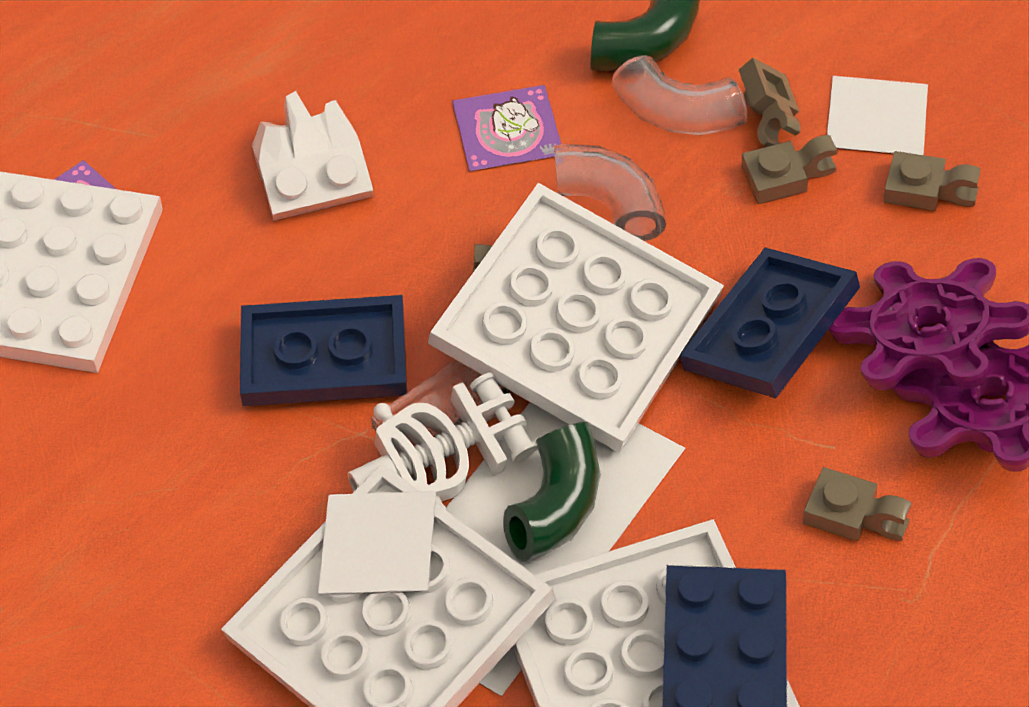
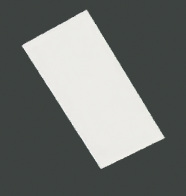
(623, 489)

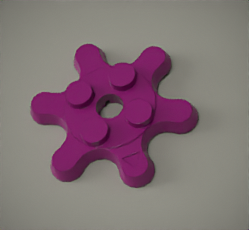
(914, 303)
(960, 416)

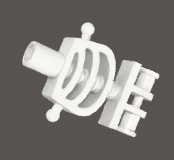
(410, 424)

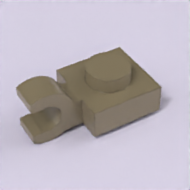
(771, 97)
(783, 172)
(923, 180)
(849, 504)

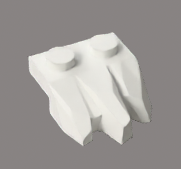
(310, 160)

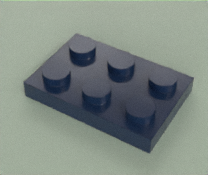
(770, 322)
(322, 350)
(725, 637)

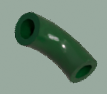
(651, 34)
(564, 497)

